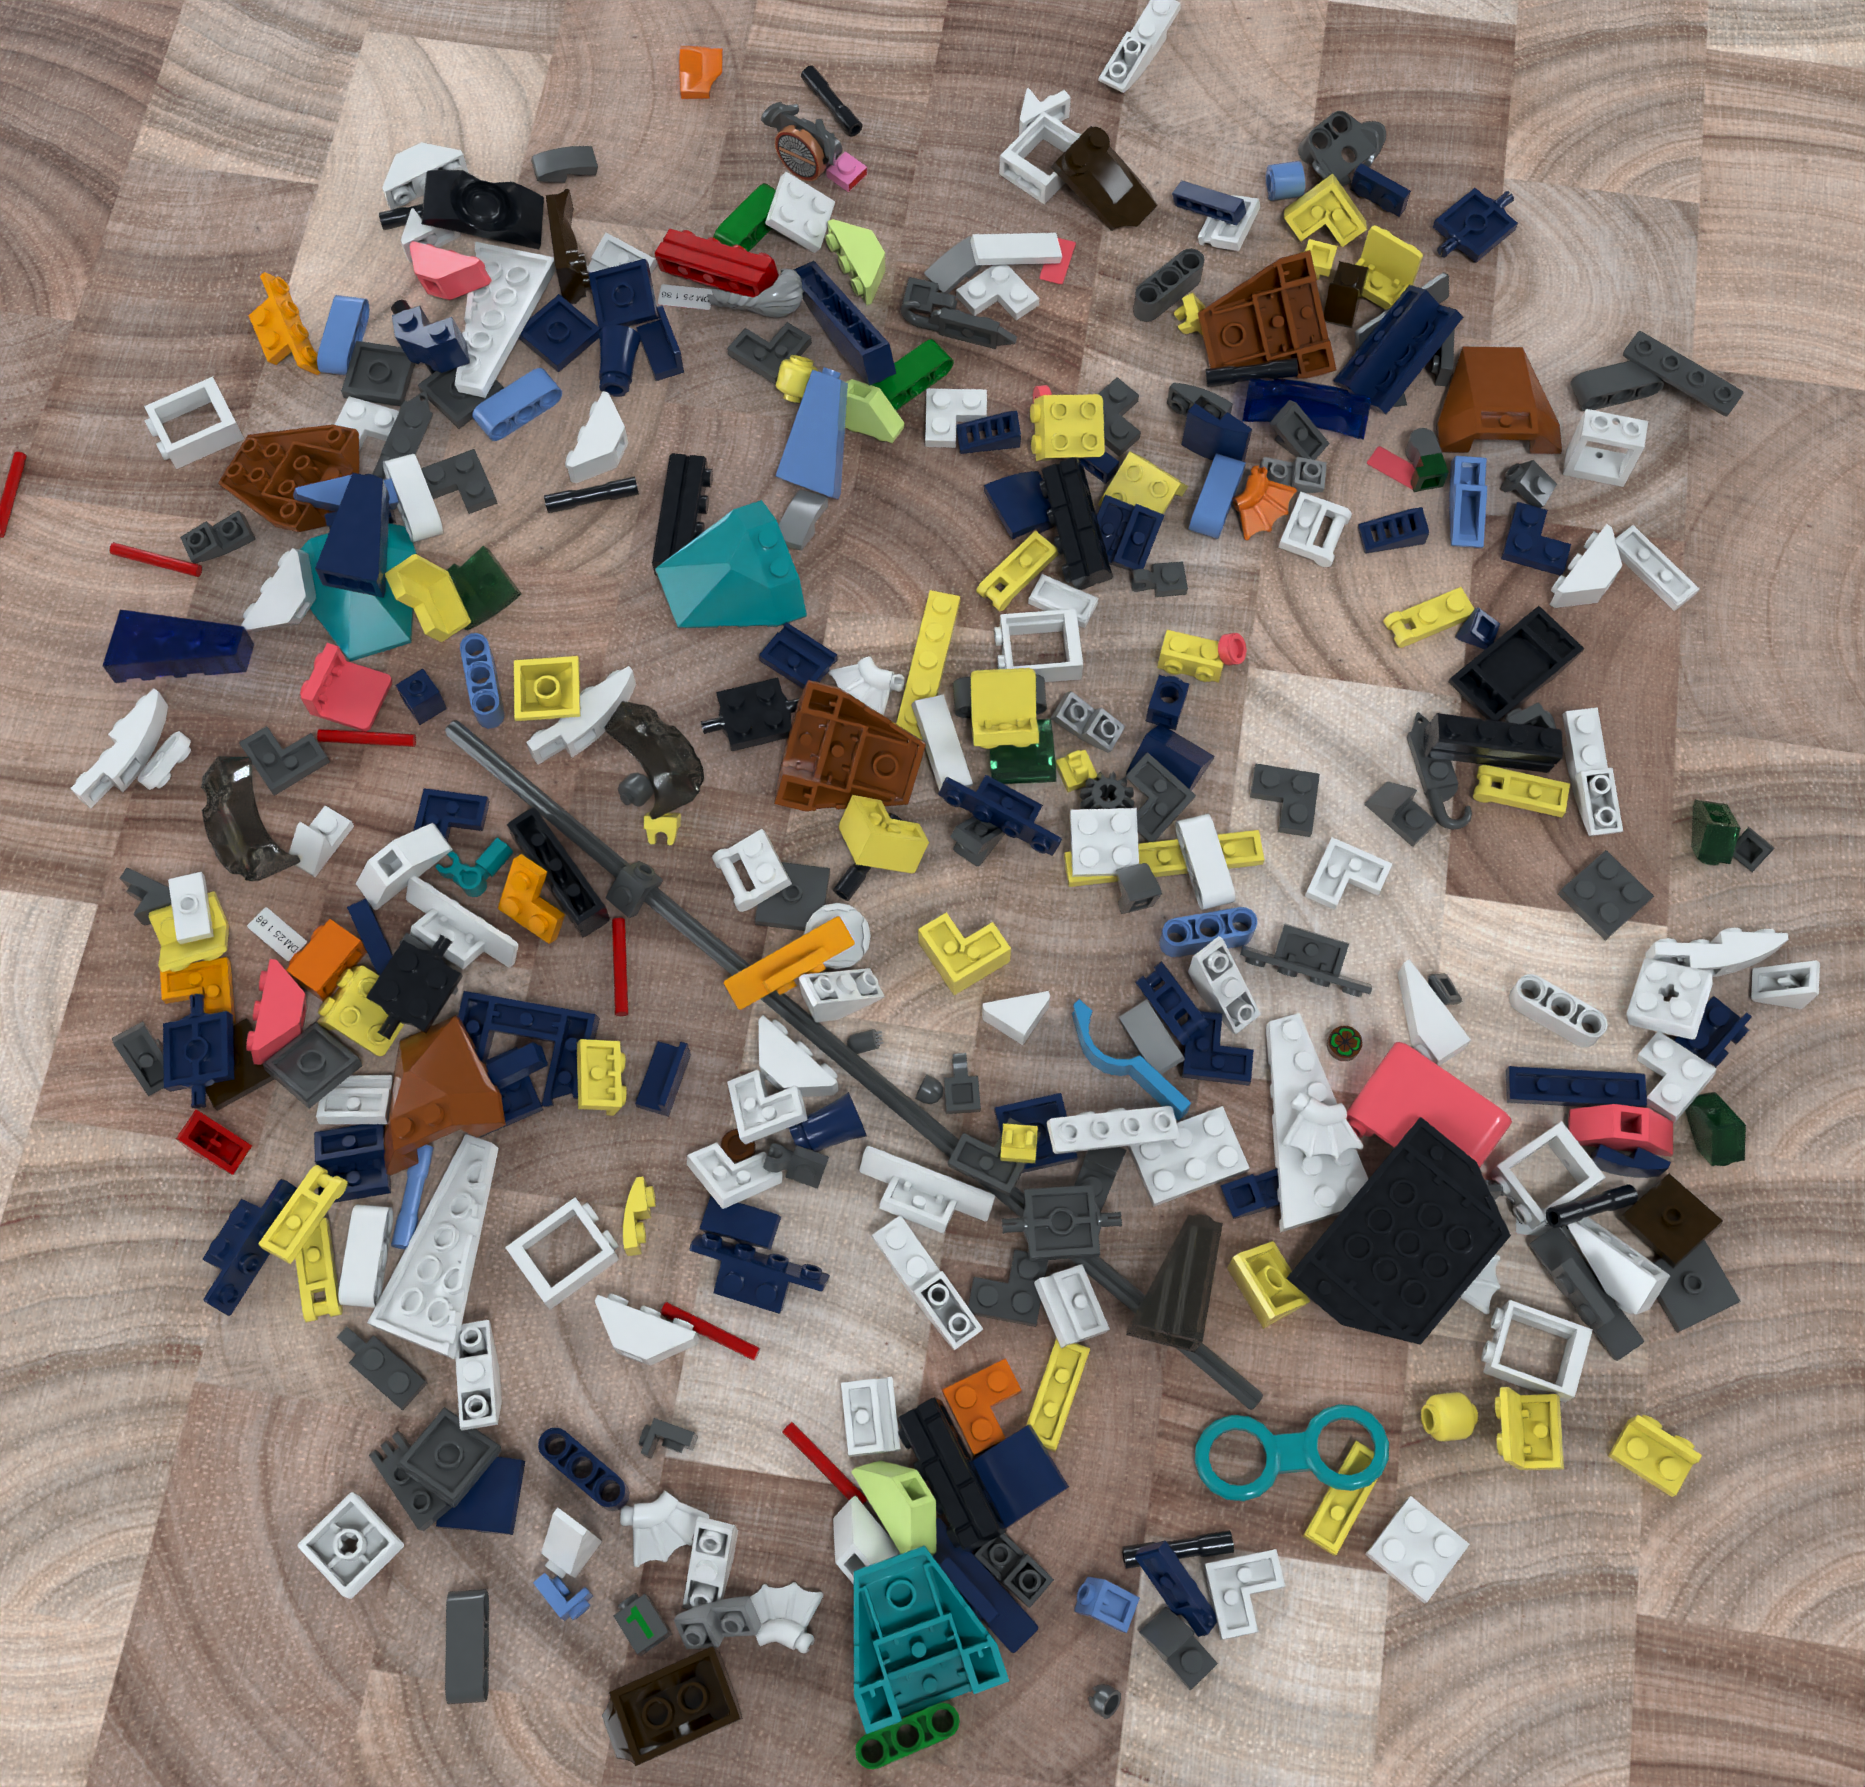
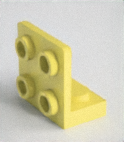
(1144, 484)
(179, 956)

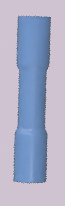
(408, 1216)

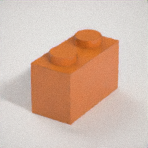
(325, 959)

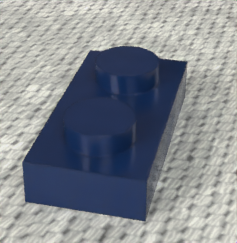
(1380, 190)

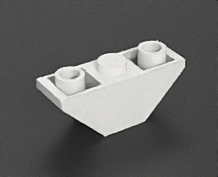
(409, 169)
(599, 442)
(1589, 573)
(284, 596)
(400, 860)
(1222, 985)
(839, 993)
(791, 1064)
(642, 1332)
(477, 1376)
(859, 1539)
(709, 1562)

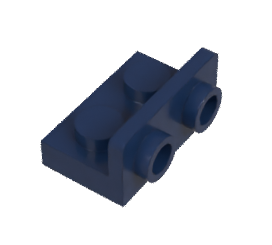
(1715, 1032)

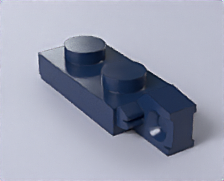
(1176, 1586)

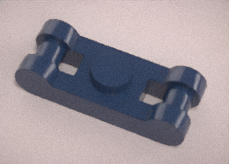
(1172, 1003)

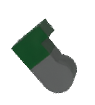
(1427, 460)

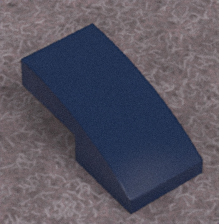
(1637, 1165)
(1252, 1194)
(742, 1223)

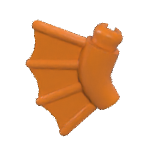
(1261, 502)

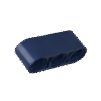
(569, 1459)

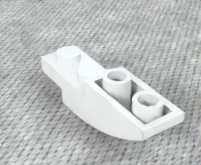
(1140, 45)
(596, 709)
(134, 744)
(1589, 774)
(1724, 955)
(926, 1283)

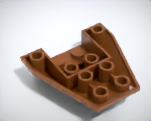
(1497, 399)
(279, 461)

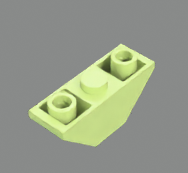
(858, 256)
(871, 412)
(901, 1503)

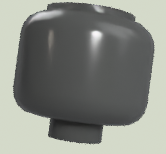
(635, 789)

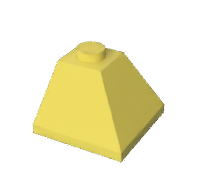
(546, 688)

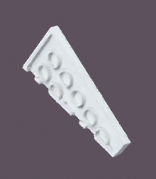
(499, 312)
(1315, 1185)
(435, 1272)

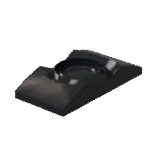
(483, 208)
(1516, 665)

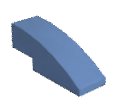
(329, 493)
(1467, 501)

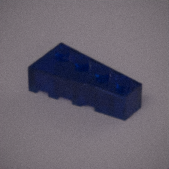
(168, 645)

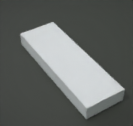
(1016, 248)
(1655, 568)
(941, 740)

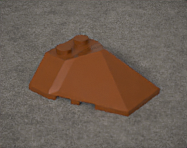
(1271, 319)
(844, 751)
(436, 1092)

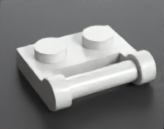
(1305, 524)
(762, 866)

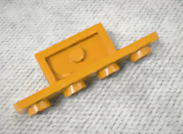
(281, 328)
(788, 963)

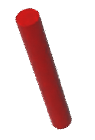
(10, 490)
(155, 559)
(364, 737)
(620, 967)
(712, 1332)
(817, 1457)

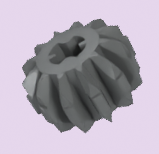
(1105, 788)

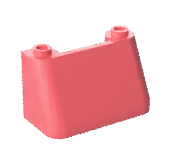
(1415, 1087)

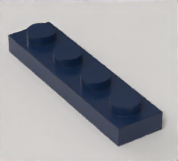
(1574, 1087)

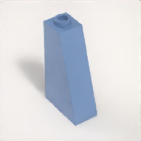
(817, 436)

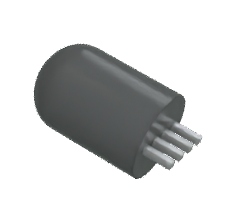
(864, 1041)

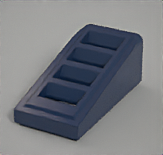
(990, 443)
(1401, 519)

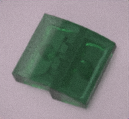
(483, 586)
(1026, 764)

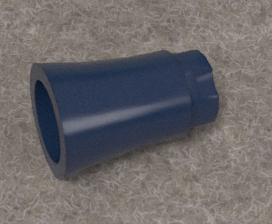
(617, 358)
(829, 1126)

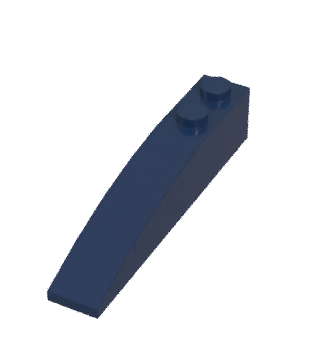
(846, 325)

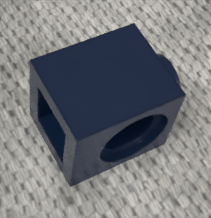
(421, 696)
(1163, 712)

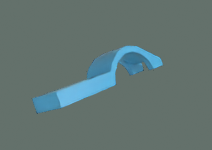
(1136, 1067)

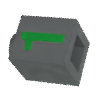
(641, 1623)

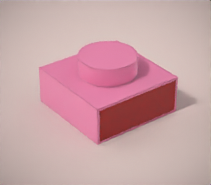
(847, 171)

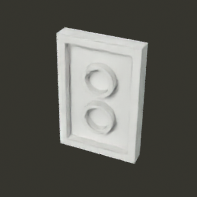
(1197, 1159)

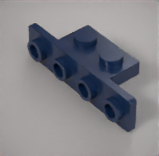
(1003, 808)
(237, 1248)
(754, 1276)
(983, 1593)

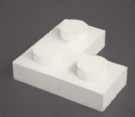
(1000, 285)
(950, 406)
(367, 419)
(1346, 865)
(1682, 1075)
(761, 1114)
(730, 1181)
(1232, 1583)

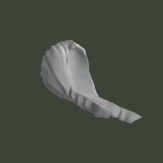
(775, 301)

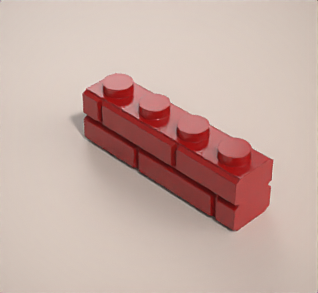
(715, 263)

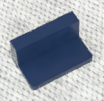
(661, 347)
(663, 1078)

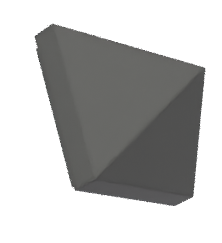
(1751, 849)
(1444, 989)

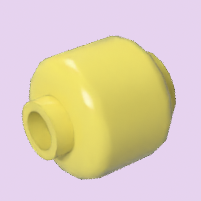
(794, 376)
(1449, 1416)

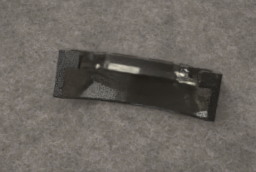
(661, 752)
(235, 824)

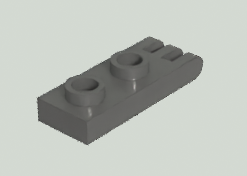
(419, 1503)

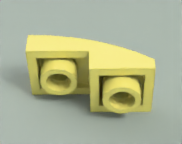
(637, 1208)

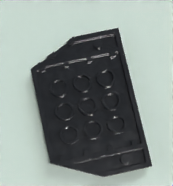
(1406, 1241)

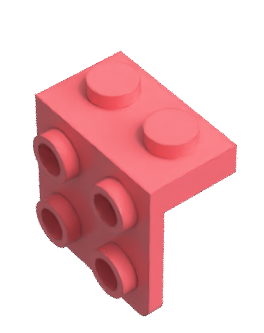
(344, 690)

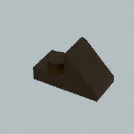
(1345, 294)

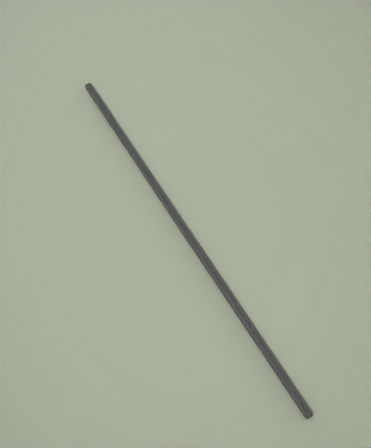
(816, 1033)

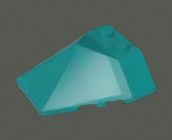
(734, 574)
(361, 621)
(915, 1640)

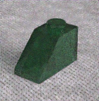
(1713, 832)
(1716, 1130)

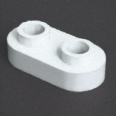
(157, 770)

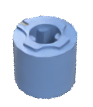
(1285, 180)

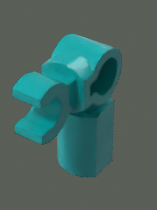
(474, 879)

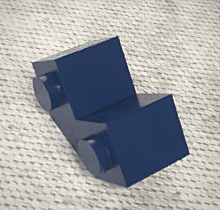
(434, 344)

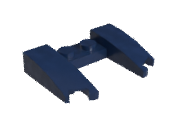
(489, 1014)

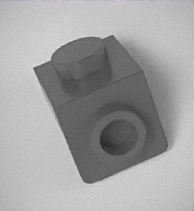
(1530, 482)
(1533, 715)
(633, 887)

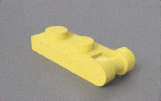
(1017, 570)
(1429, 617)
(1522, 790)
(302, 1214)
(317, 1274)

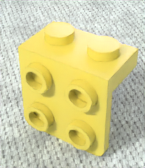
(1390, 264)
(1067, 426)
(1004, 707)
(355, 1014)
(1530, 1430)

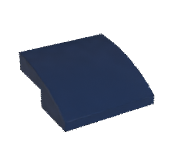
(1209, 435)
(1020, 503)
(1128, 532)
(357, 1157)
(1019, 1475)
(490, 1502)

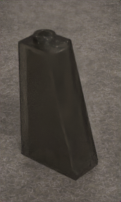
(1180, 1293)

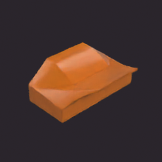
(698, 70)

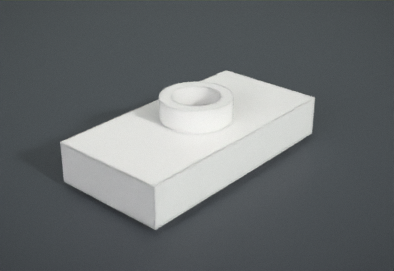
(190, 908)

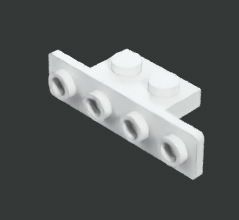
(468, 932)
(1112, 1129)
(923, 1193)

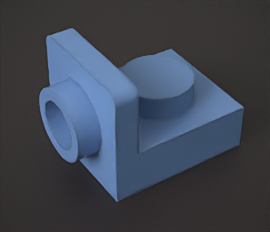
(556, 1592)
(1106, 1603)

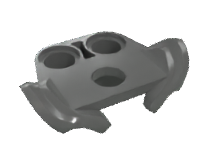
(782, 115)
(1363, 139)

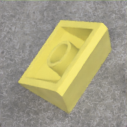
(1263, 1282)

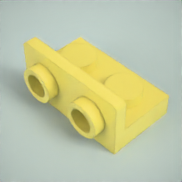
(1190, 656)
(600, 1075)
(1654, 1454)

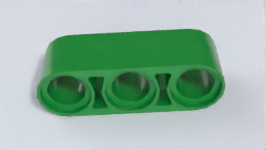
(747, 222)
(916, 373)
(888, 1736)

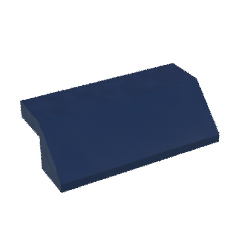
(1398, 348)

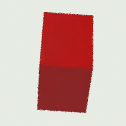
(213, 1142)

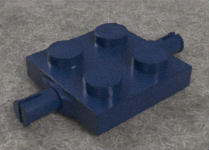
(1475, 224)
(198, 1051)

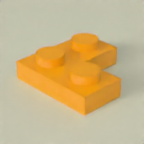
(522, 900)
(206, 978)

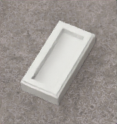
(1055, 595)

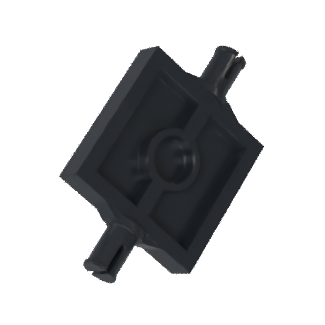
(753, 714)
(414, 986)

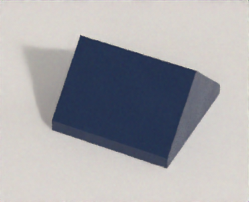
(1176, 754)

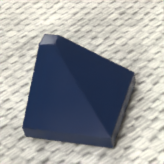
(1478, 629)

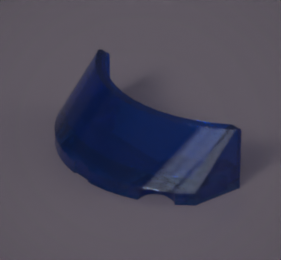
(1324, 405)

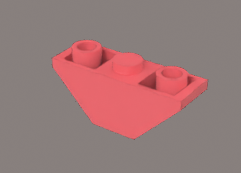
(447, 272)
(278, 1014)
(1622, 1128)

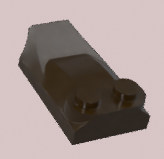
(1104, 181)
(569, 263)
(671, 1707)

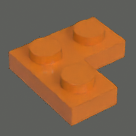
(972, 1403)

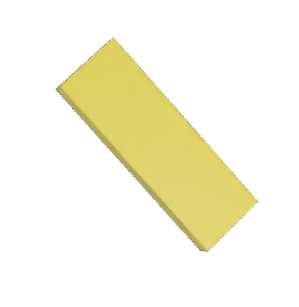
(1057, 1392)
(1340, 1507)

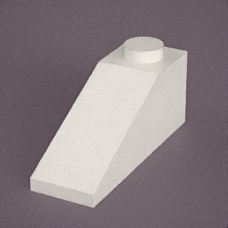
(1429, 1022)
(1619, 1268)
(568, 1545)

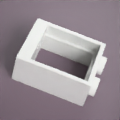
(1026, 175)
(201, 443)
(1603, 464)
(1043, 622)
(1572, 1157)
(554, 1295)
(1573, 1357)

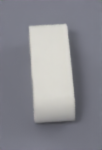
(414, 498)
(1205, 861)
(1574, 1010)
(365, 1256)

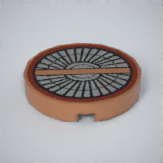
(800, 153)

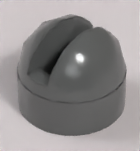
(930, 1090)
(1105, 1700)

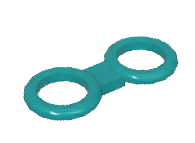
(1292, 1452)

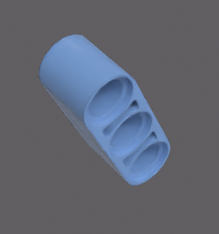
(343, 328)
(517, 404)
(1217, 496)
(475, 669)
(1219, 921)

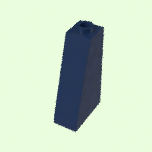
(358, 539)

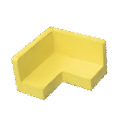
(1326, 205)
(430, 594)
(878, 839)
(963, 960)

